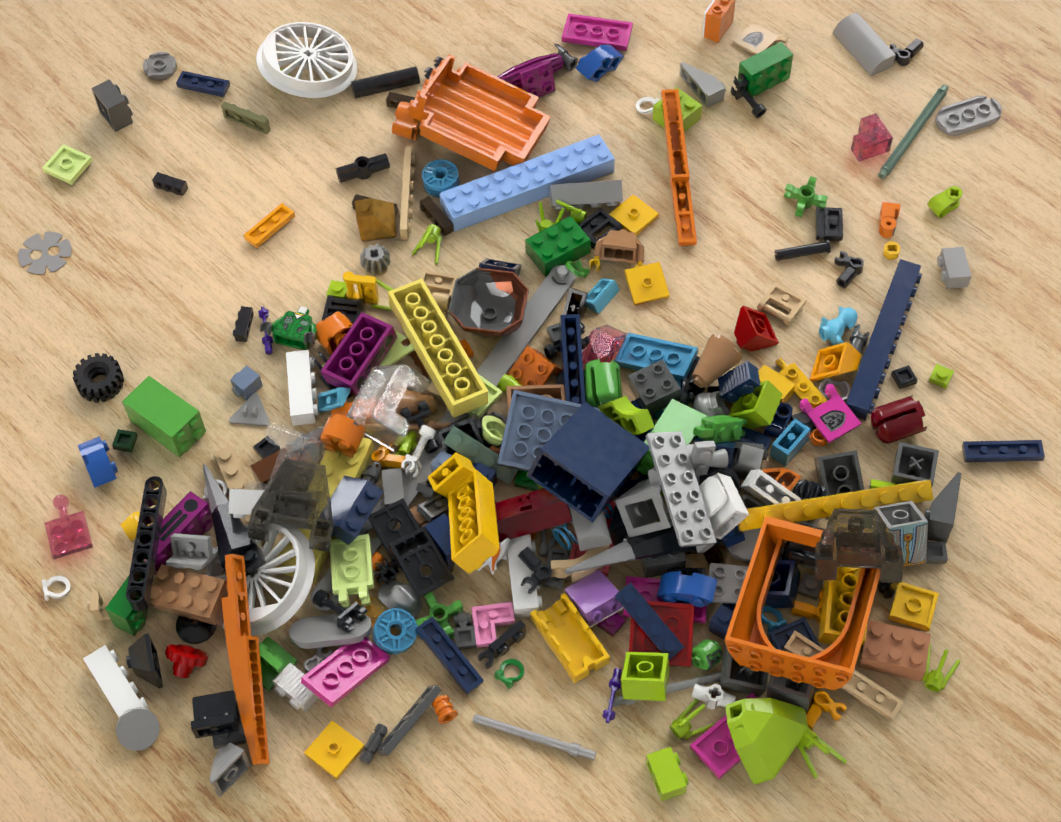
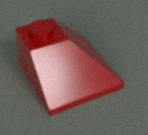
(754, 330)

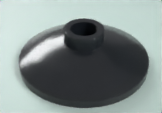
(686, 394)
(194, 633)

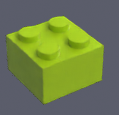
(690, 110)
(758, 406)
(645, 676)

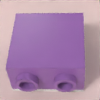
(594, 598)

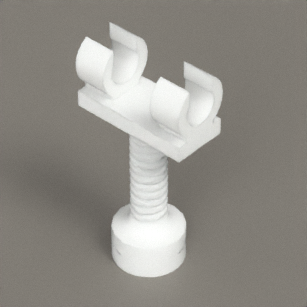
(414, 463)

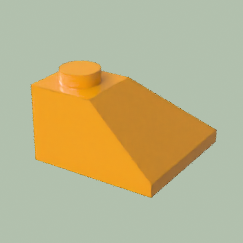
(835, 361)

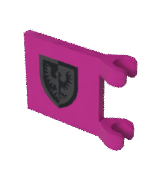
(832, 417)

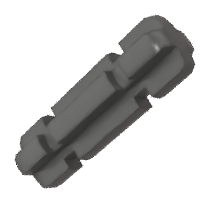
(373, 743)

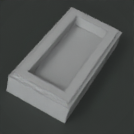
(392, 485)

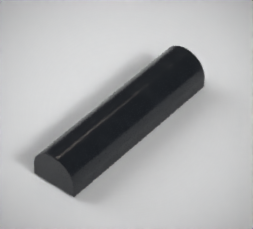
(385, 82)

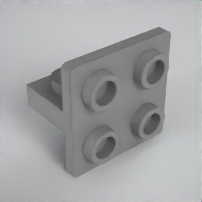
(191, 551)
(729, 582)

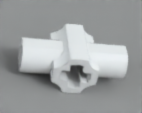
(705, 694)

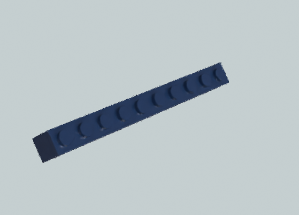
(882, 339)

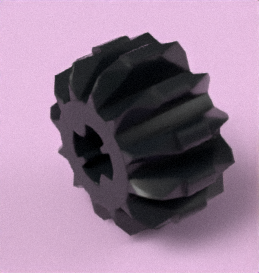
(809, 489)

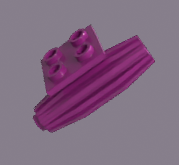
(535, 74)

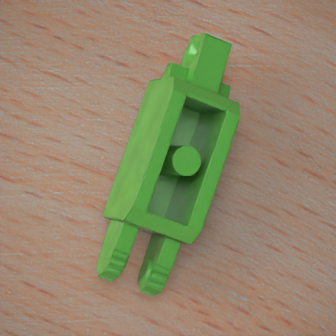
(720, 428)

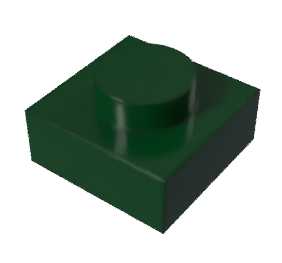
(124, 440)

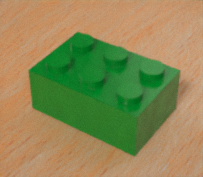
(767, 68)
(557, 245)

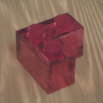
(872, 138)
(603, 344)

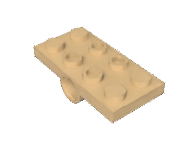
(441, 288)

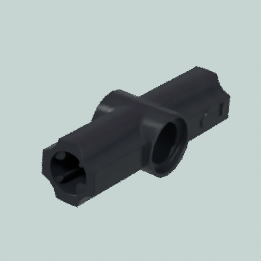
(362, 167)

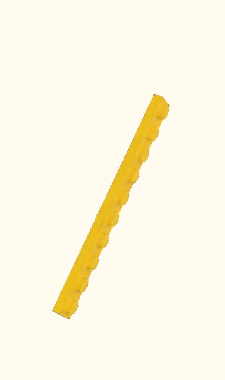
(823, 506)

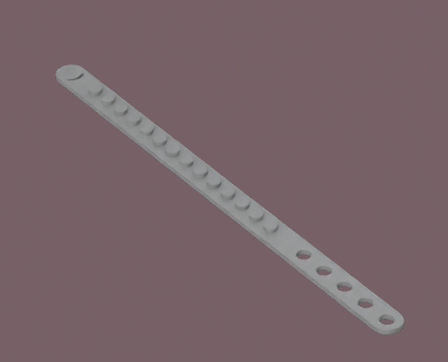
(492, 369)

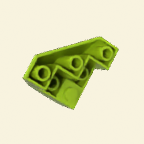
(765, 734)

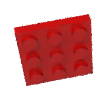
(679, 620)

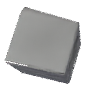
(746, 459)

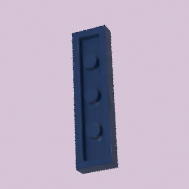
(1003, 451)
(649, 621)
(449, 655)

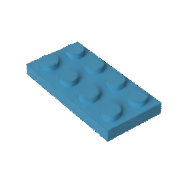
(643, 351)

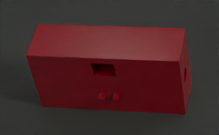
(530, 514)

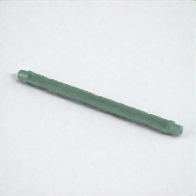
(913, 131)

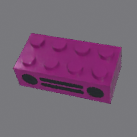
(359, 352)
(188, 517)

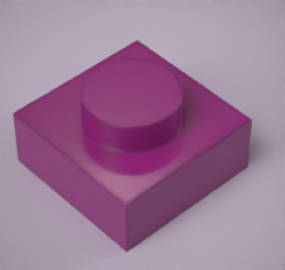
(612, 624)

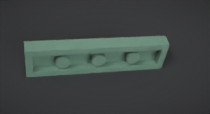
(478, 453)

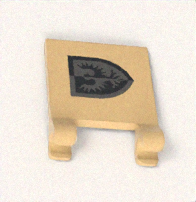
(757, 39)

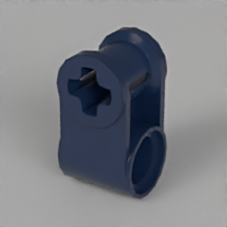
(779, 422)

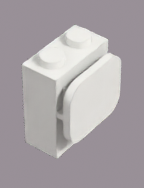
(722, 504)

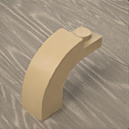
(559, 566)

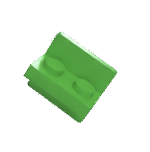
(273, 661)

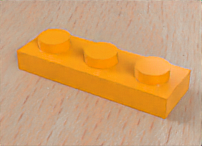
(269, 225)

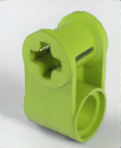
(945, 201)

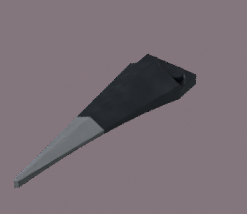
(230, 531)
(641, 546)

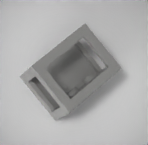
(643, 506)

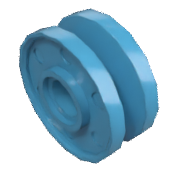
(439, 177)
(395, 618)

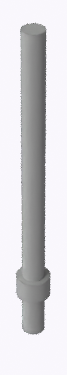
(675, 687)
(574, 749)

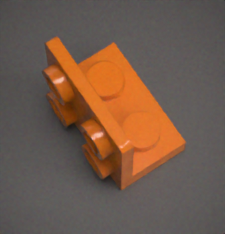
(533, 368)

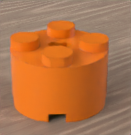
(405, 125)
(332, 331)
(342, 435)

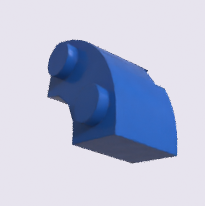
(599, 62)
(97, 461)
(693, 589)

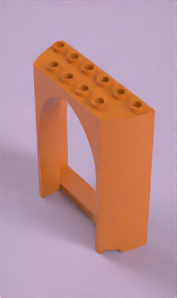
(745, 633)

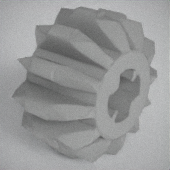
(375, 258)

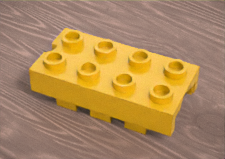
(570, 638)

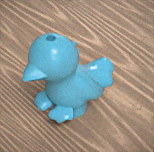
(834, 328)

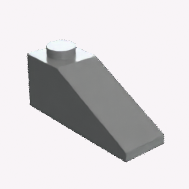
(704, 85)

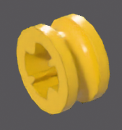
(893, 254)

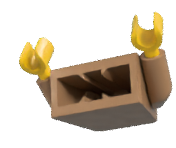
(618, 247)

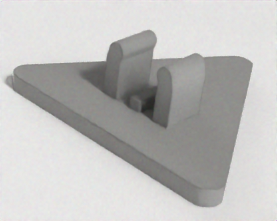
(251, 413)

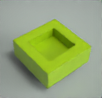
(337, 289)
(941, 376)

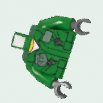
(292, 329)

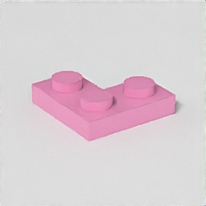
(489, 616)

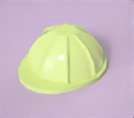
(493, 430)

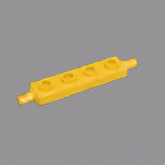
(804, 387)

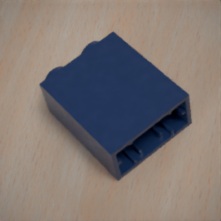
(588, 461)

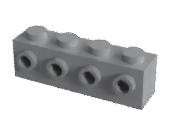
(586, 193)

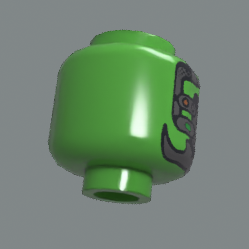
(706, 654)

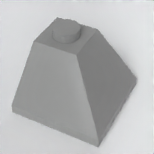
(228, 767)

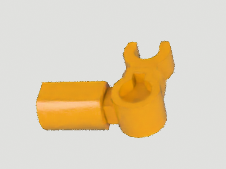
(386, 459)
(808, 610)
(822, 702)

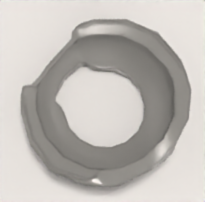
(843, 386)

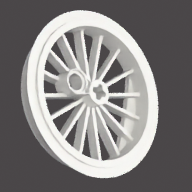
(308, 58)
(270, 617)

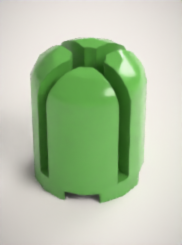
(602, 382)

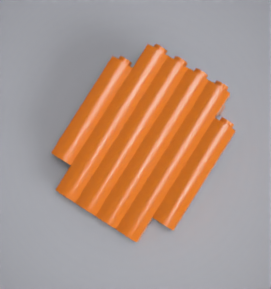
(478, 115)

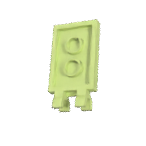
(352, 569)

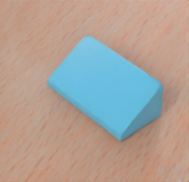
(602, 294)
(332, 399)

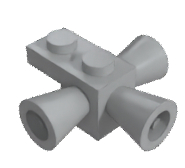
(704, 456)

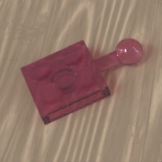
(69, 532)

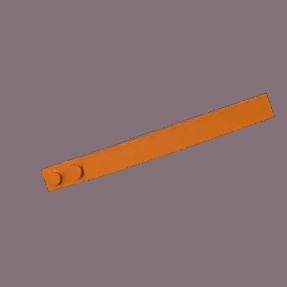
(678, 168)
(244, 660)

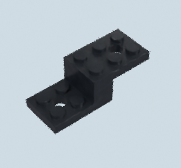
(410, 548)

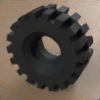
(94, 367)

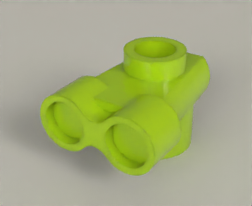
(407, 444)

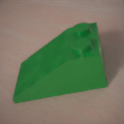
(122, 614)

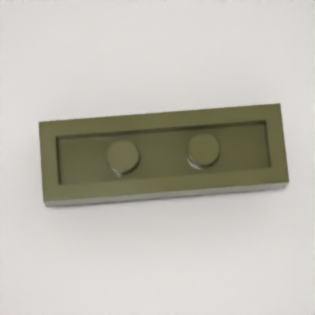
(245, 117)

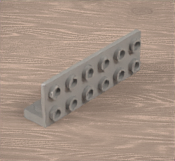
(681, 490)

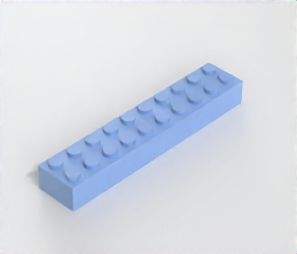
(526, 182)

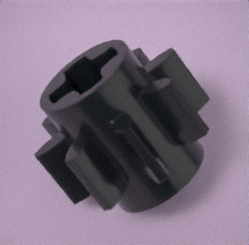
(389, 575)

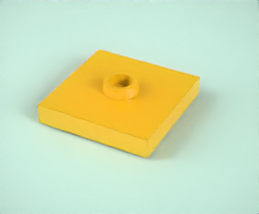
(634, 215)
(646, 283)
(913, 606)
(334, 749)

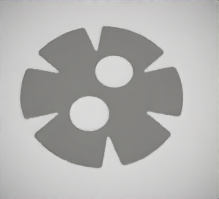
(36, 243)

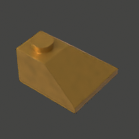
(375, 219)

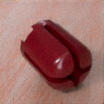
(898, 420)

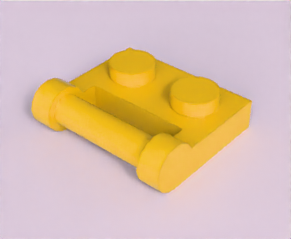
(366, 287)

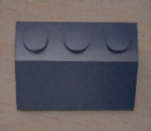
(352, 506)

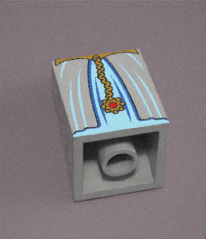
(908, 529)

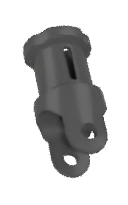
(569, 61)
(857, 339)
(372, 472)

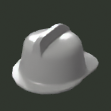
(400, 596)

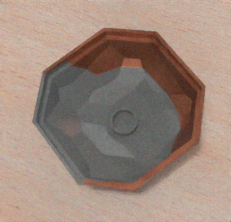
(489, 302)

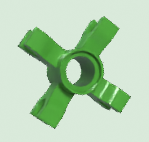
(805, 196)
(437, 609)

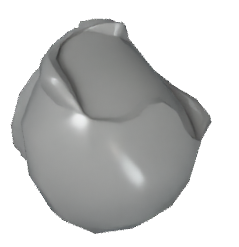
(710, 404)

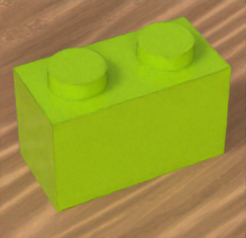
(666, 773)

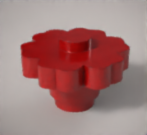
(185, 659)

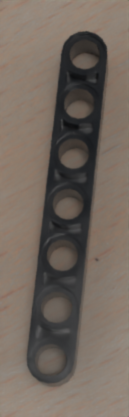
(146, 551)

